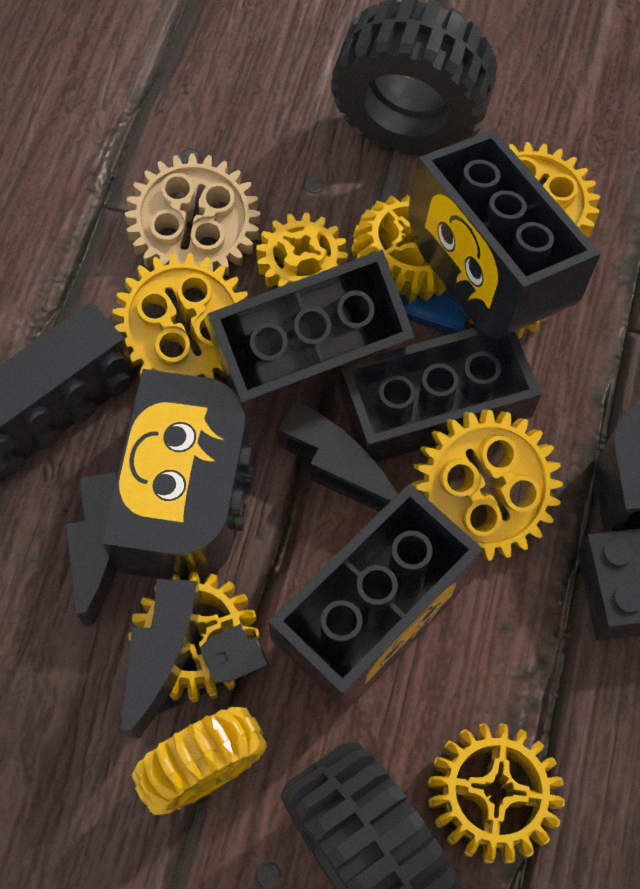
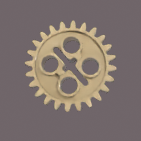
(156, 210)

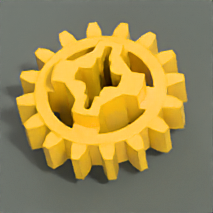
(299, 250)

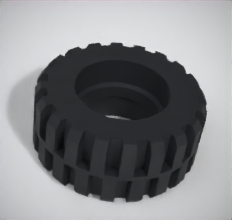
(421, 44)
(364, 825)

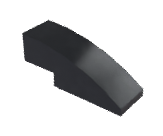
(334, 457)
(89, 562)
(159, 653)

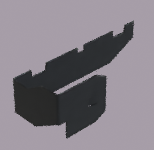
(227, 658)

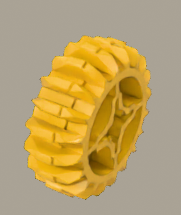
(407, 265)
(207, 627)
(198, 760)
(474, 788)

